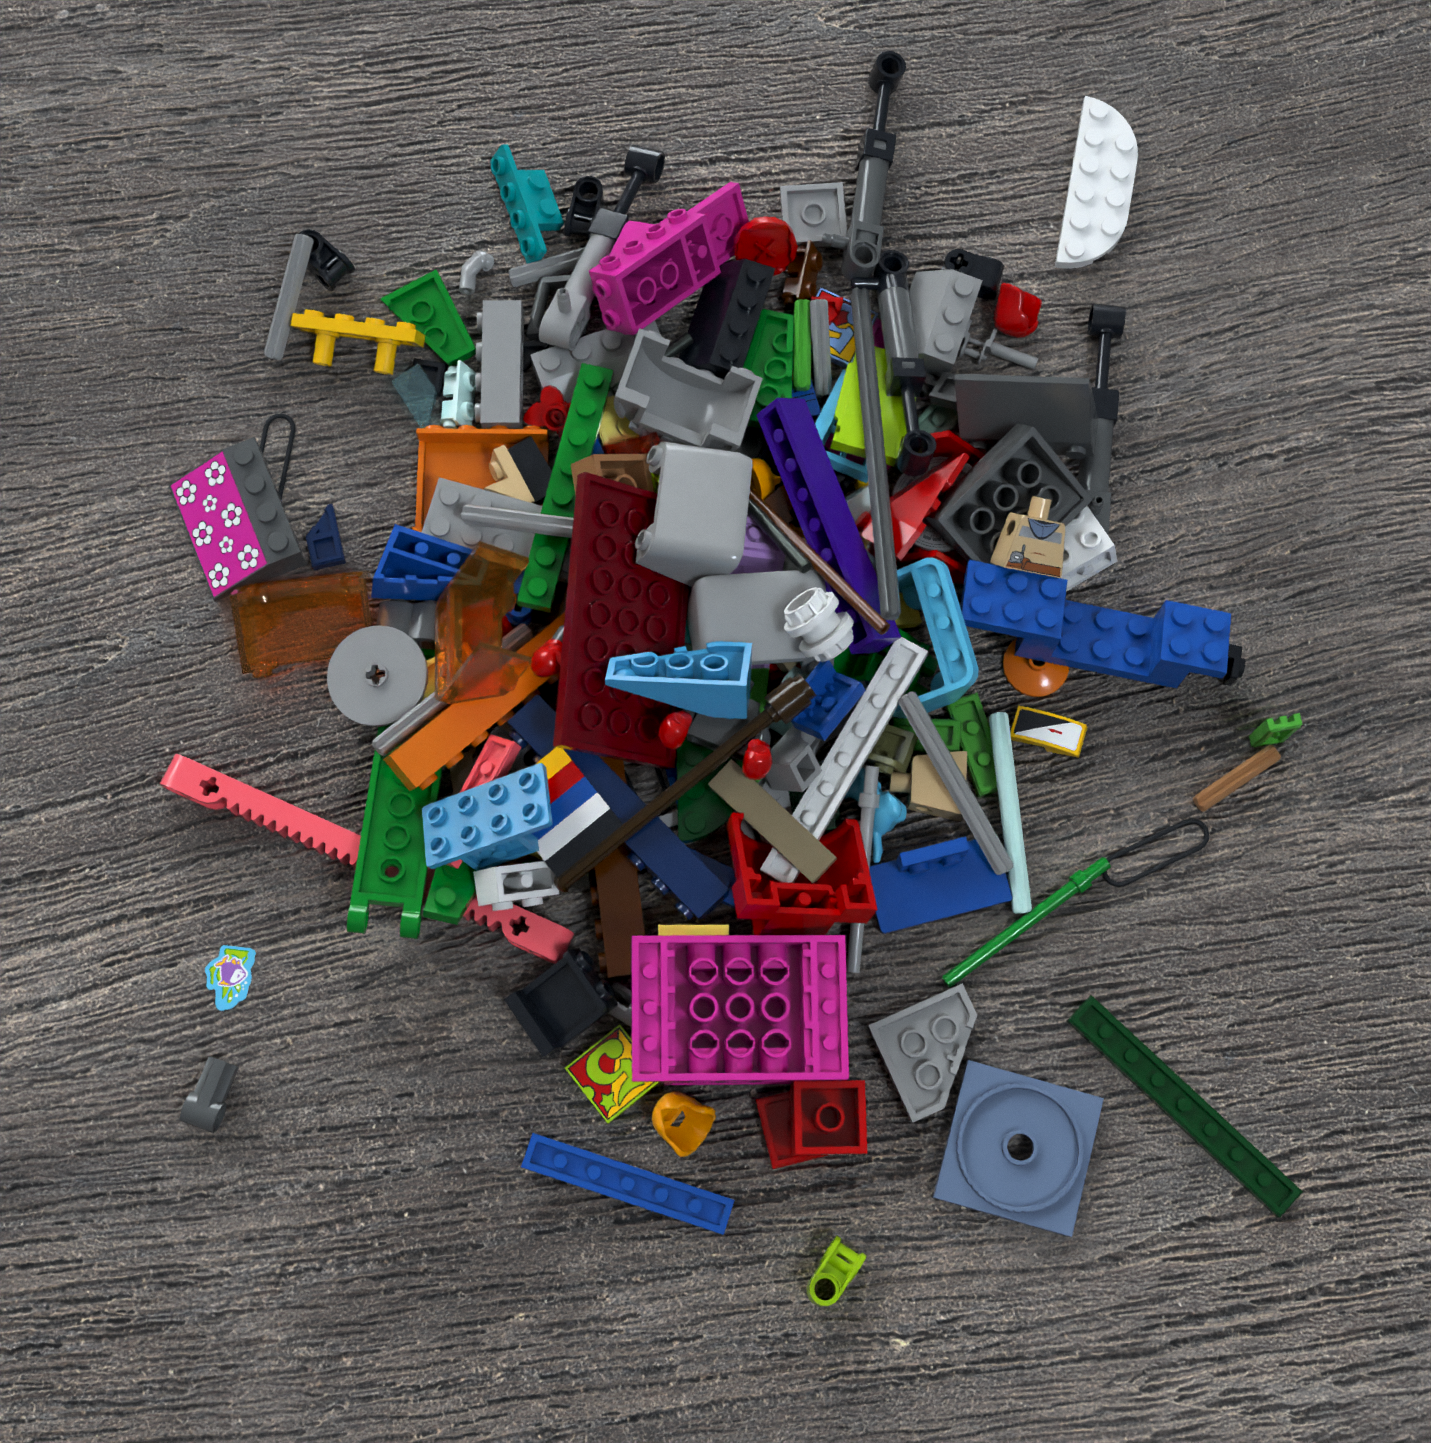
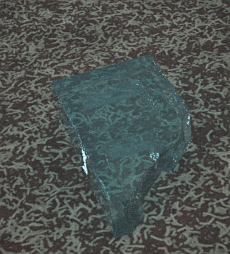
(417, 394)

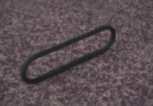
(289, 447)
(1163, 864)

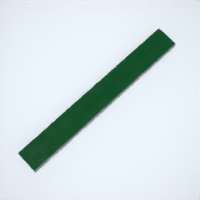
(1184, 1107)

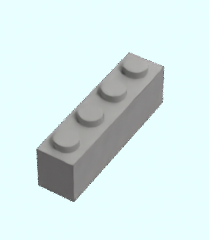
(501, 364)

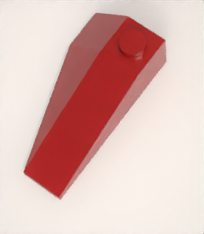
(913, 505)

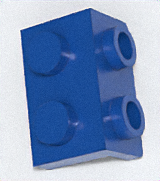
(833, 701)

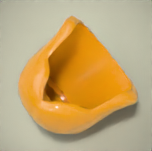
(692, 1130)

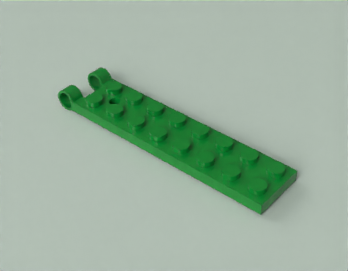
(392, 838)

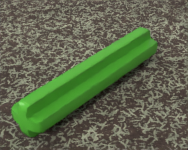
(802, 346)

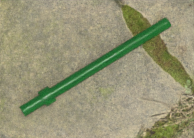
(1078, 882)

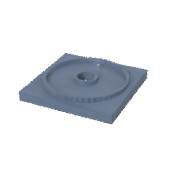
(976, 1160)

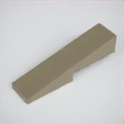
(772, 822)

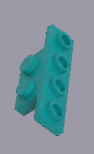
(528, 203)

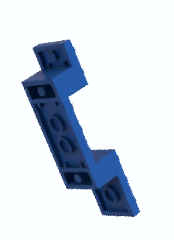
(1094, 637)

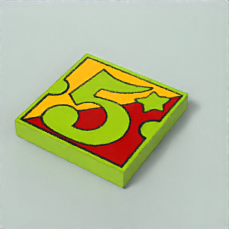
(606, 1075)

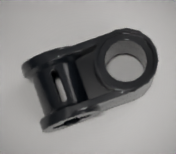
(583, 210)
(326, 261)
(977, 266)

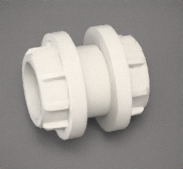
(815, 619)

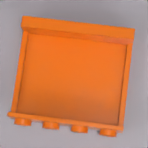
(463, 457)

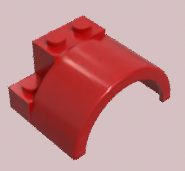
(802, 907)

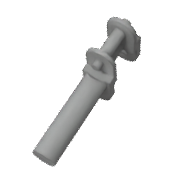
(995, 349)

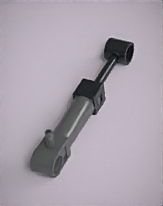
(873, 161)
(1094, 472)

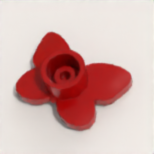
(549, 412)

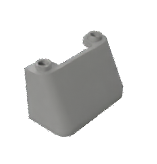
(697, 512)
(751, 611)

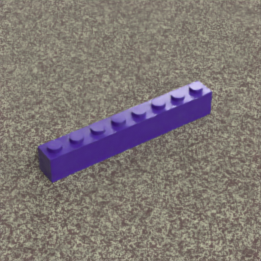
(823, 512)

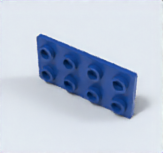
(935, 884)

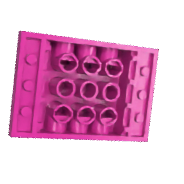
(738, 1009)

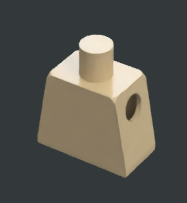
(925, 787)

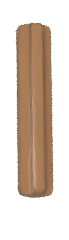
(1236, 778)

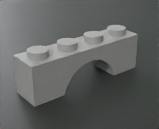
(795, 760)

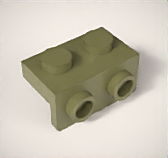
(893, 750)

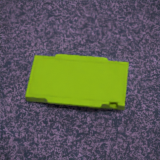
(849, 427)

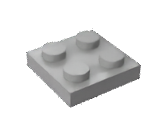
(814, 211)

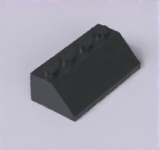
(727, 317)

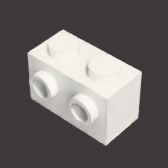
(513, 883)

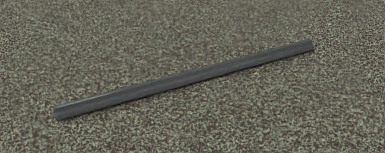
(875, 456)

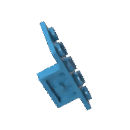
(489, 821)

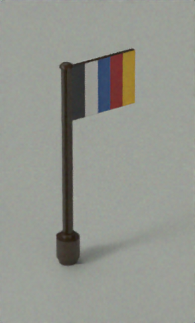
(588, 829)

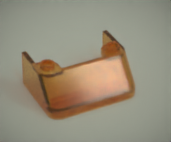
(469, 628)

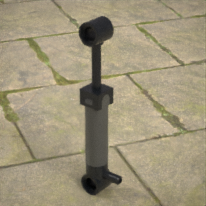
(904, 367)

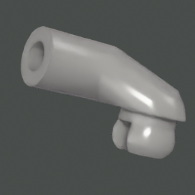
(471, 267)

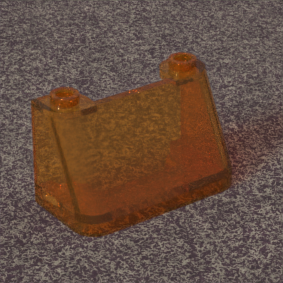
(298, 618)

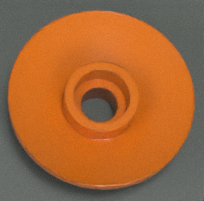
(1032, 679)

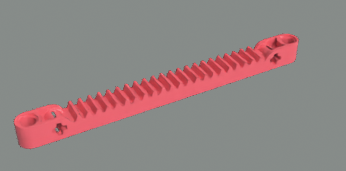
(193, 780)

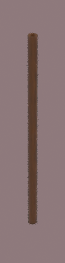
(825, 569)

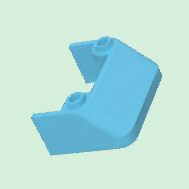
(930, 588)

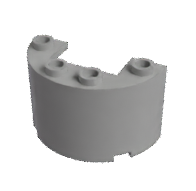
(683, 401)

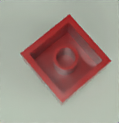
(828, 1118)

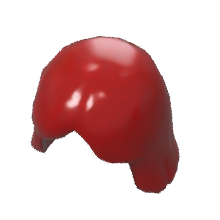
(1016, 311)

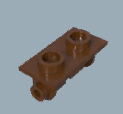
(806, 267)

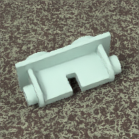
(459, 384)

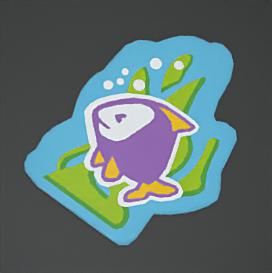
(230, 975)

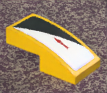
(1048, 730)

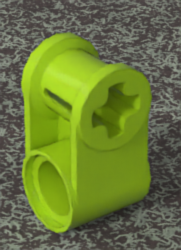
(835, 1271)

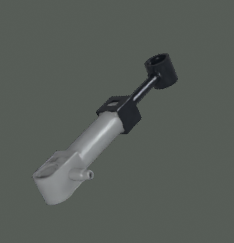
(570, 306)

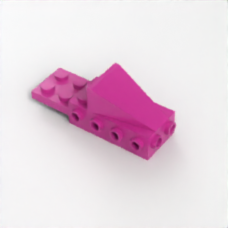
(666, 261)

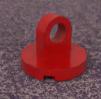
(766, 242)

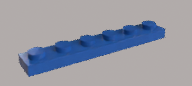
(627, 1183)

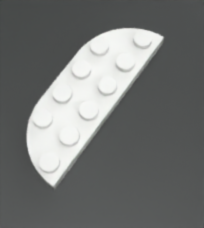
(1098, 186)

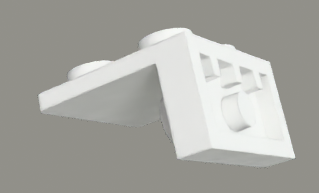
(1085, 549)

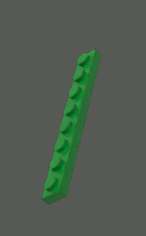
(576, 443)

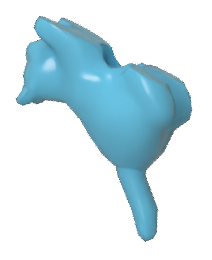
(888, 814)

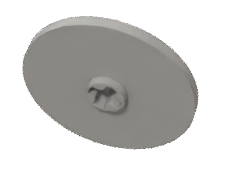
(359, 657)

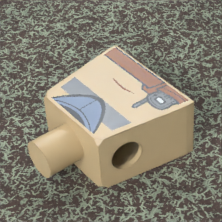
(1031, 541)

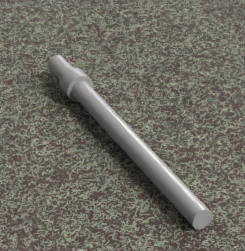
(868, 801)

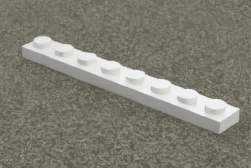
(851, 748)

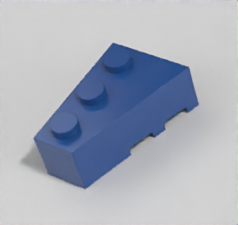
(416, 566)

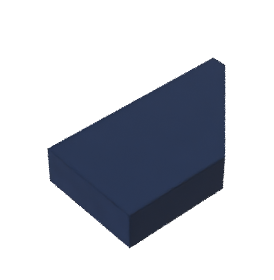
(325, 541)

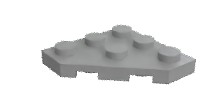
(925, 1049)

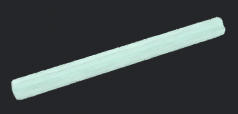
(1010, 811)

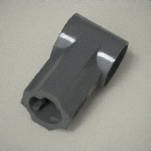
(207, 1104)

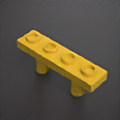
(373, 329)

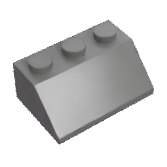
(941, 313)

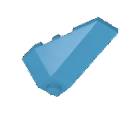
(701, 681)

